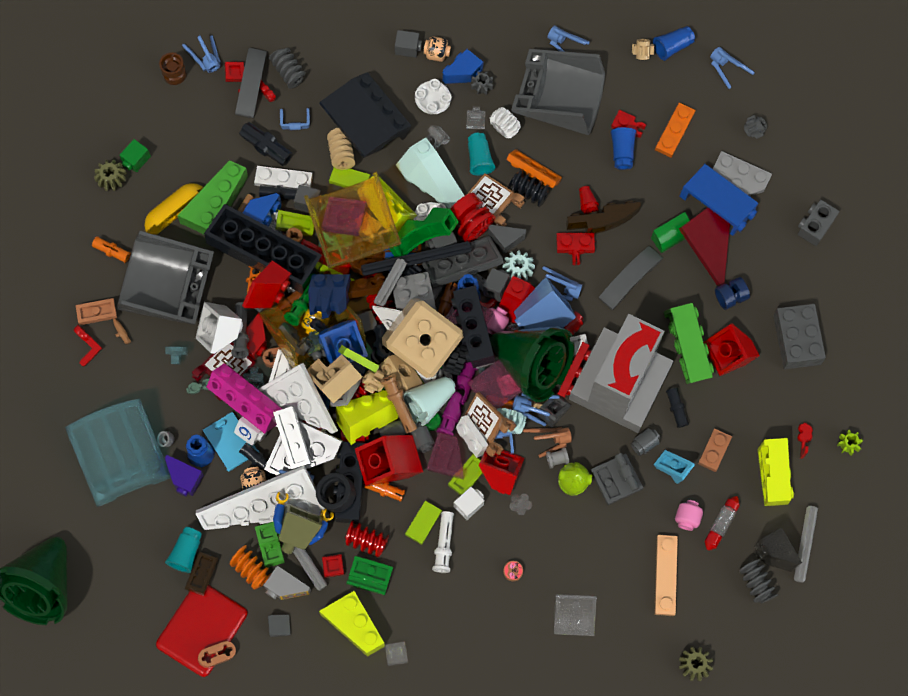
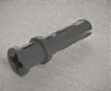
(240, 344)

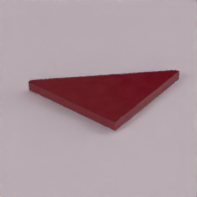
(709, 239)

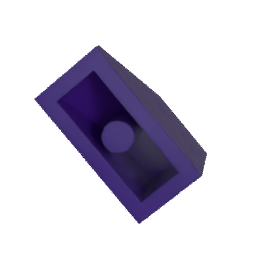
(184, 477)

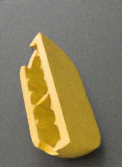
(168, 209)

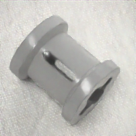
(557, 457)

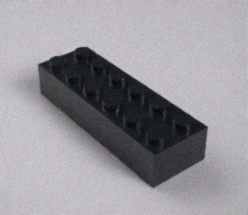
(259, 245)

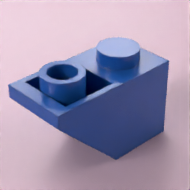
(463, 68)
(263, 208)

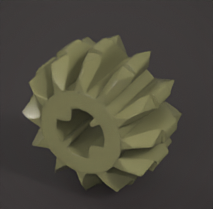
(115, 174)
(700, 670)

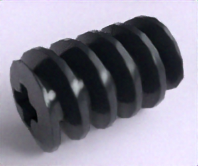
(529, 188)

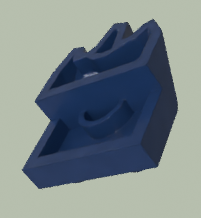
(328, 293)

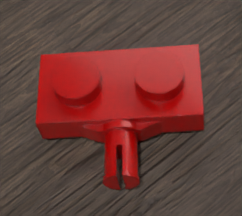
(575, 244)

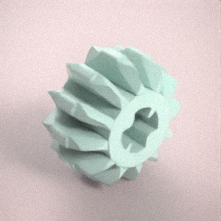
(520, 260)
(516, 417)

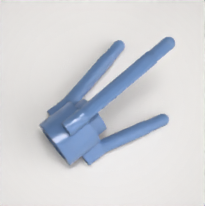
(558, 35)
(721, 57)
(210, 62)
(572, 287)
(522, 404)

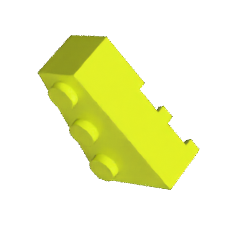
(399, 209)
(365, 415)
(775, 472)
(354, 623)

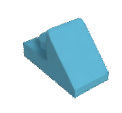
(674, 466)

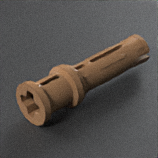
(395, 395)

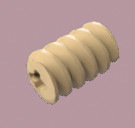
(340, 150)

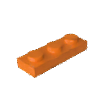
(675, 130)
(535, 169)

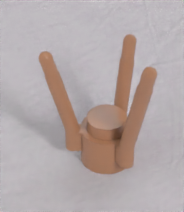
(559, 434)

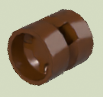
(172, 68)

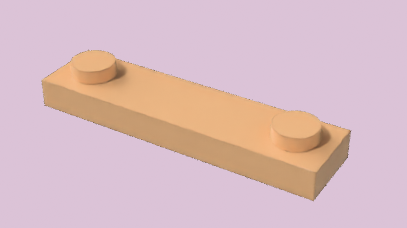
(666, 575)

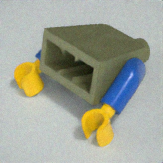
(298, 526)

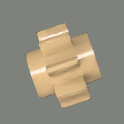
(643, 49)
(372, 381)

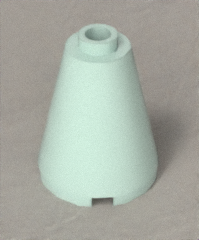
(428, 398)

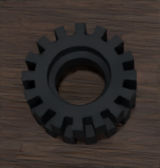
(455, 361)

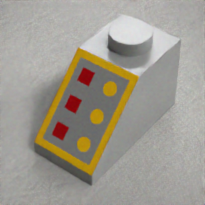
(284, 585)

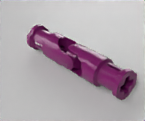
(454, 407)

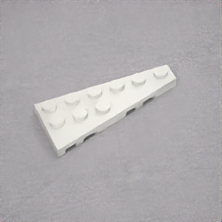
(259, 501)

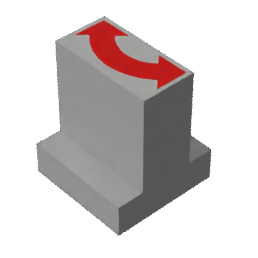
(623, 374)

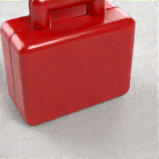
(199, 625)

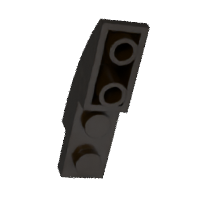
(611, 217)

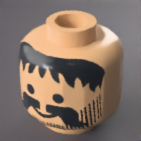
(437, 49)
(251, 477)

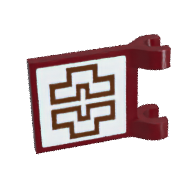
(223, 356)

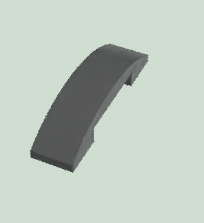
(250, 83)
(629, 277)

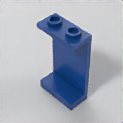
(721, 197)

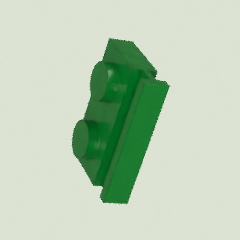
(369, 575)

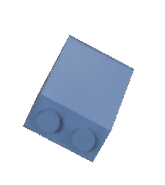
(544, 308)

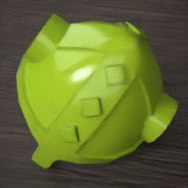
(574, 479)

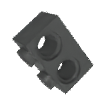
(820, 224)

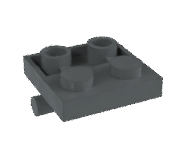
(616, 479)

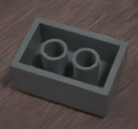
(799, 336)

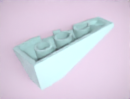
(427, 171)

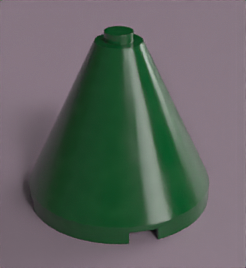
(535, 358)
(37, 583)

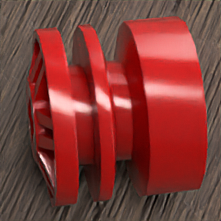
(471, 217)

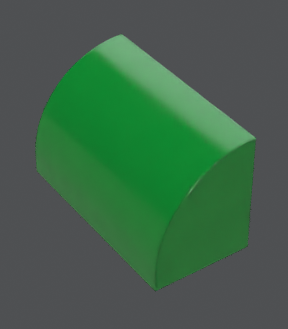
(669, 233)

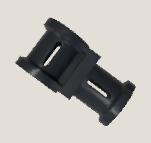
(379, 351)

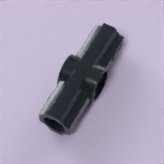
(265, 144)

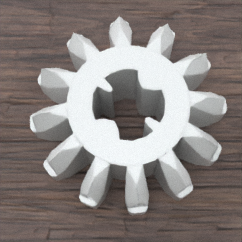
(505, 122)

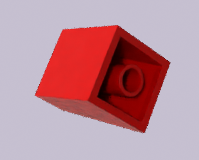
(388, 459)

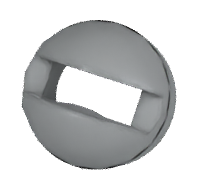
(164, 441)

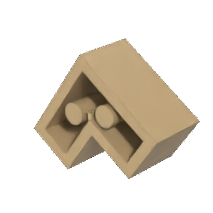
(335, 378)

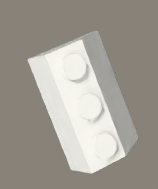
(217, 327)

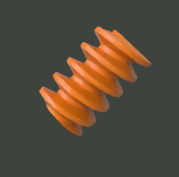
(249, 568)

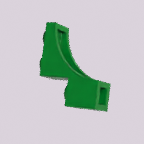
(414, 232)

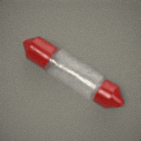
(722, 523)

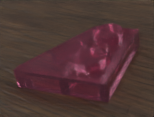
(446, 457)

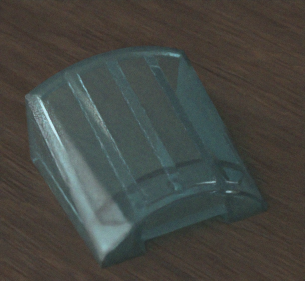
(117, 450)

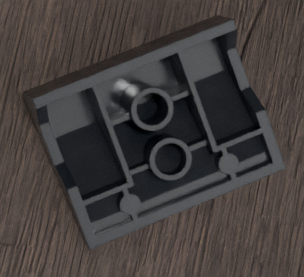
(365, 115)

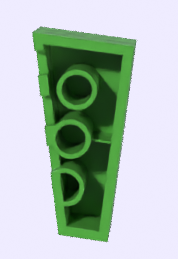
(219, 191)
(689, 342)

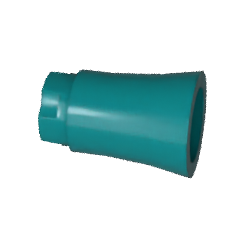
(480, 155)
(184, 550)

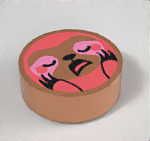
(513, 571)

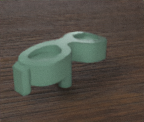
(194, 388)

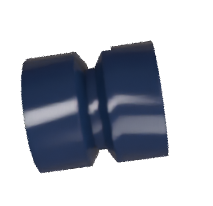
(730, 294)

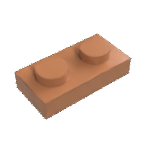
(96, 311)
(715, 450)

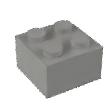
(413, 287)

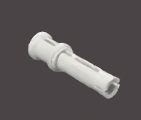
(443, 551)

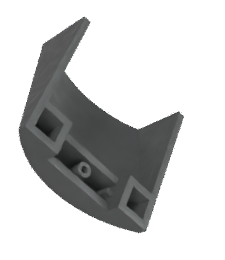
(561, 89)
(164, 278)

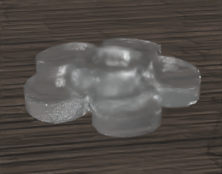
(520, 503)

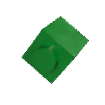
(134, 156)

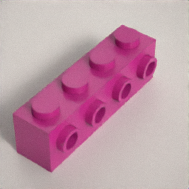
(243, 397)

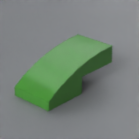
(269, 545)

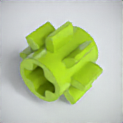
(844, 443)

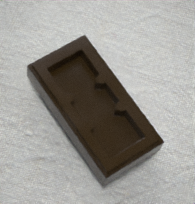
(201, 573)

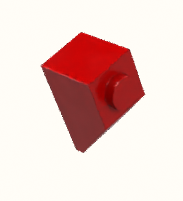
(257, 338)

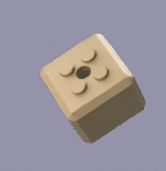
(405, 334)

